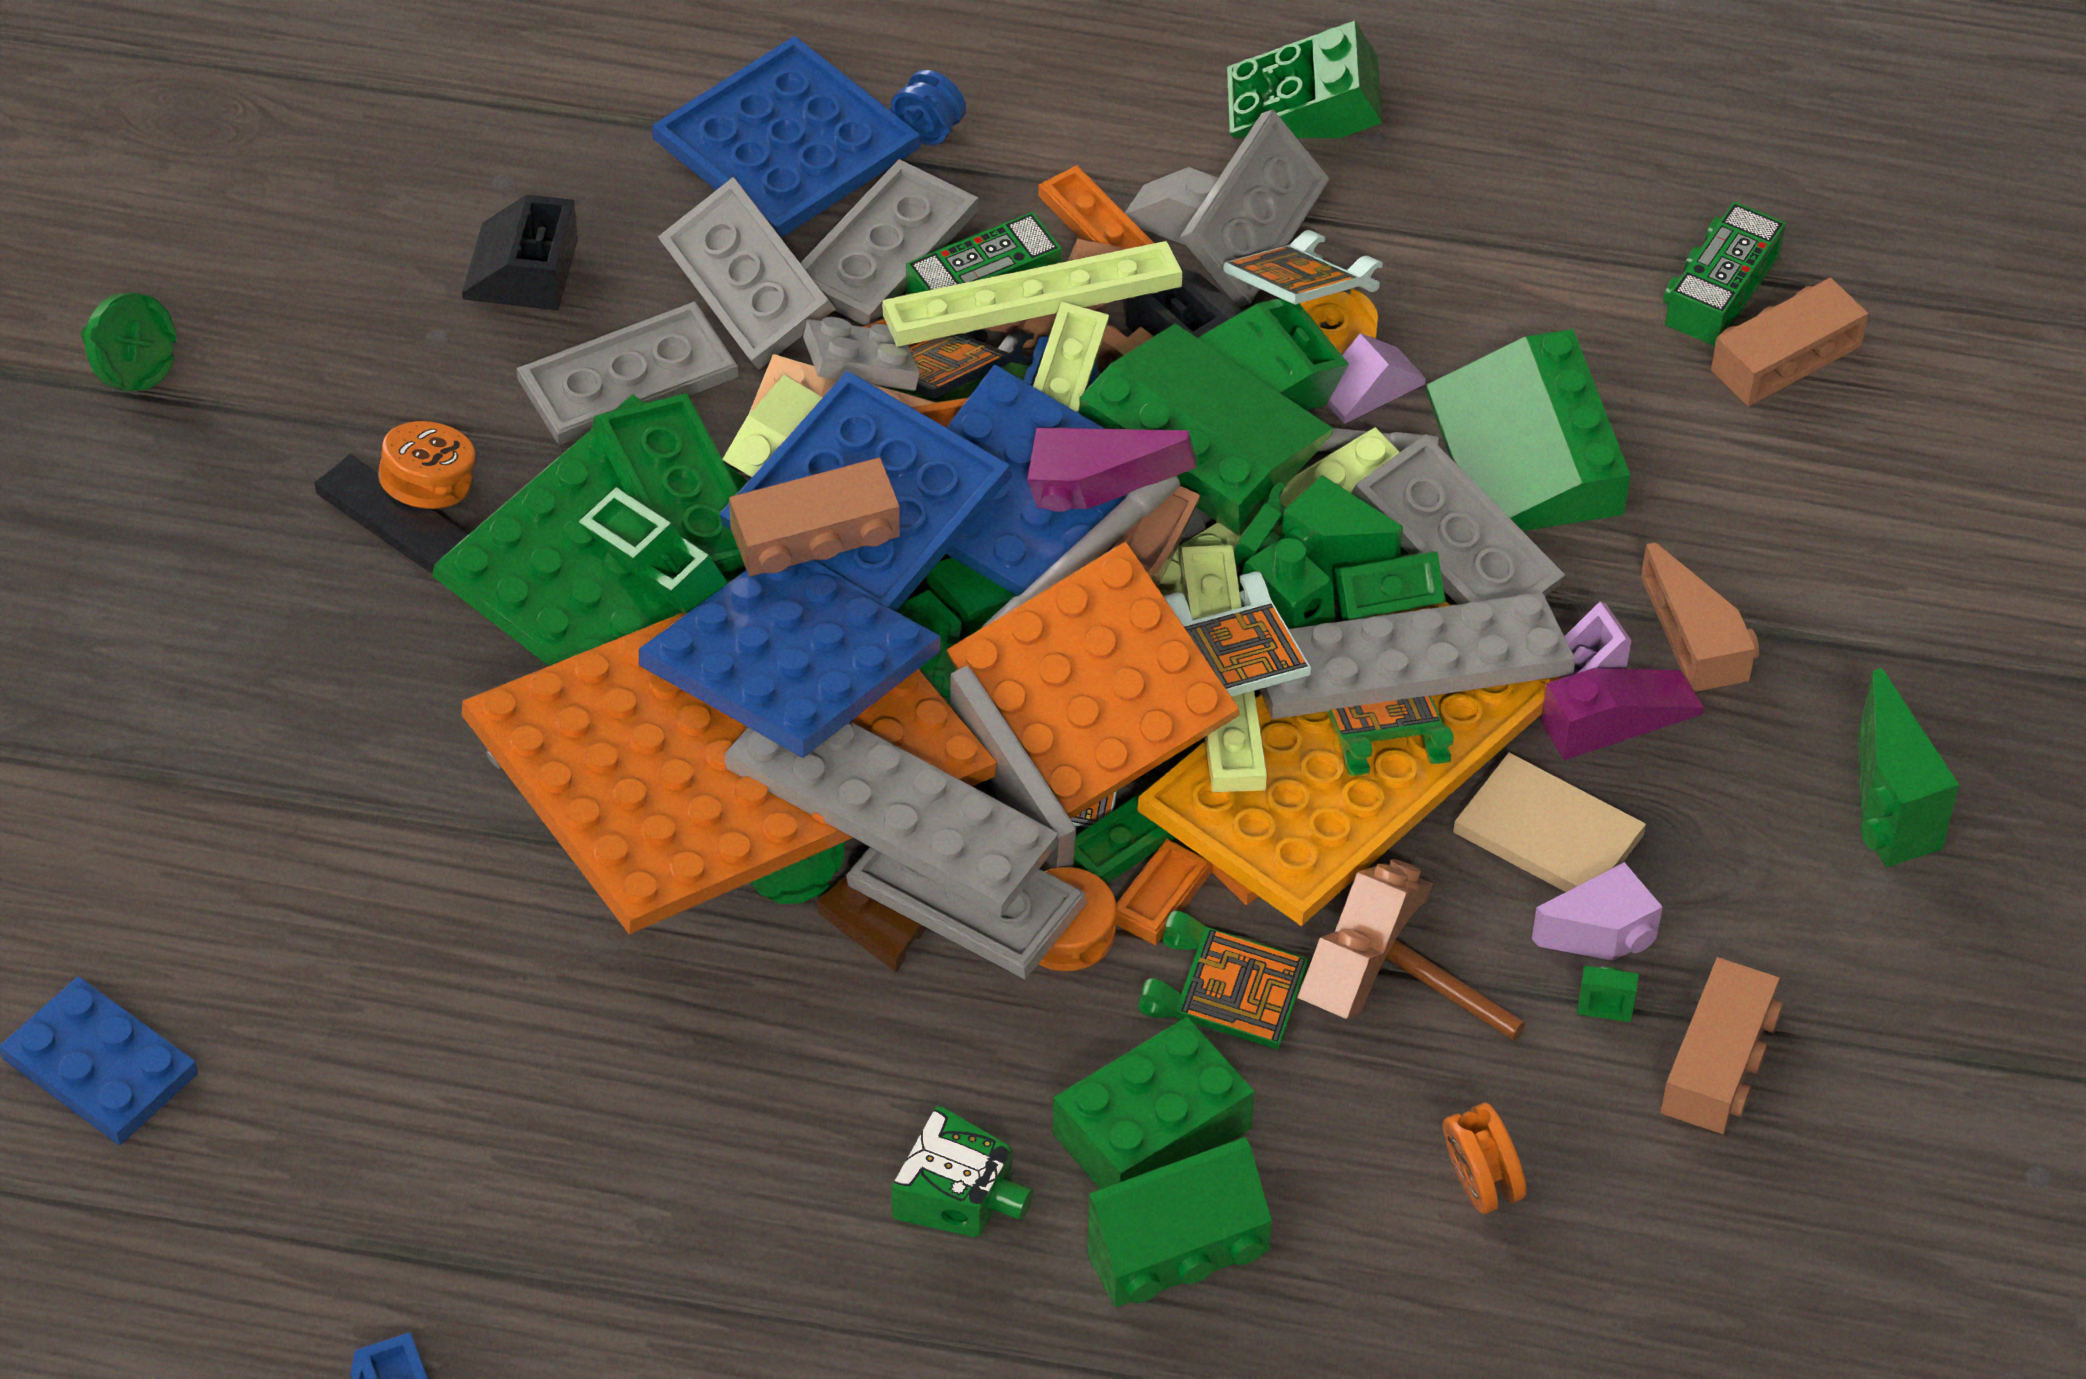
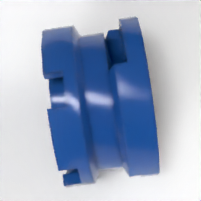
(930, 106)

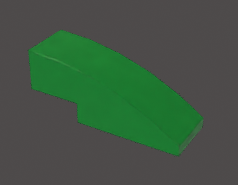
(653, 551)

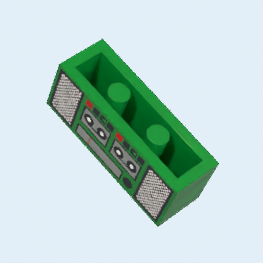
(995, 252)
(1723, 272)

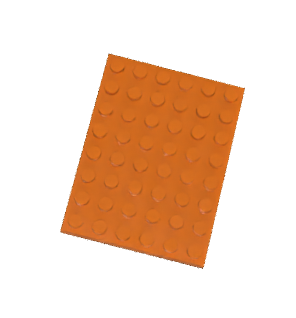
(640, 781)

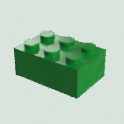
(1153, 1107)

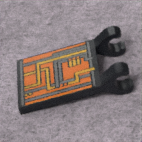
(964, 357)

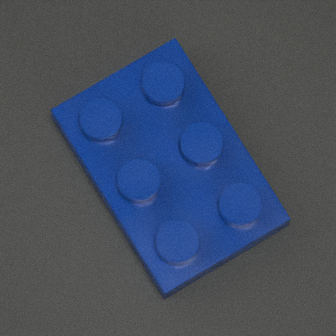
(98, 1060)

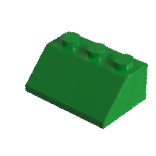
(1178, 1223)

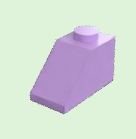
(1600, 917)

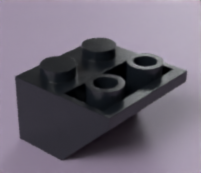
(524, 254)
(1194, 307)

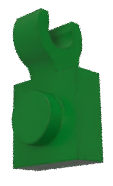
(1262, 529)

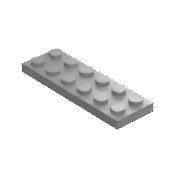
(1423, 655)
(904, 811)

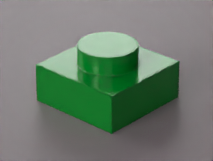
(1607, 993)

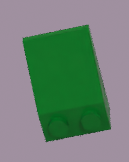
(1902, 779)

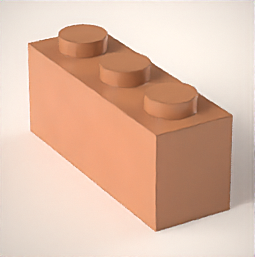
(1789, 341)
(814, 517)
(1722, 1046)

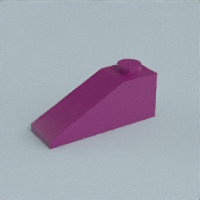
(1098, 465)
(1613, 706)

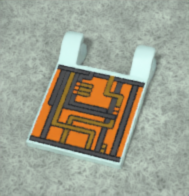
(1301, 274)
(1248, 644)

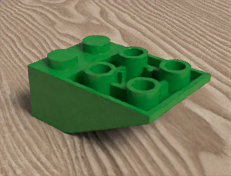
(1314, 85)
(1283, 350)

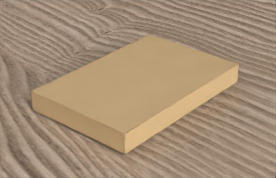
(1547, 825)

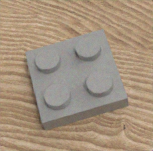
(860, 350)

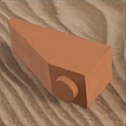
(1699, 623)

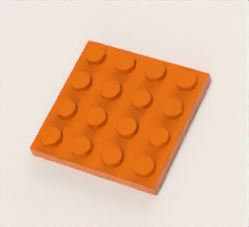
(1097, 679)

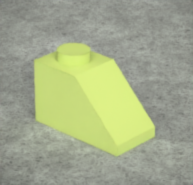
(770, 424)

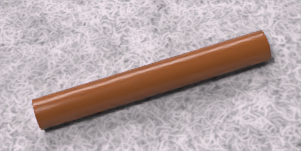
(1455, 990)

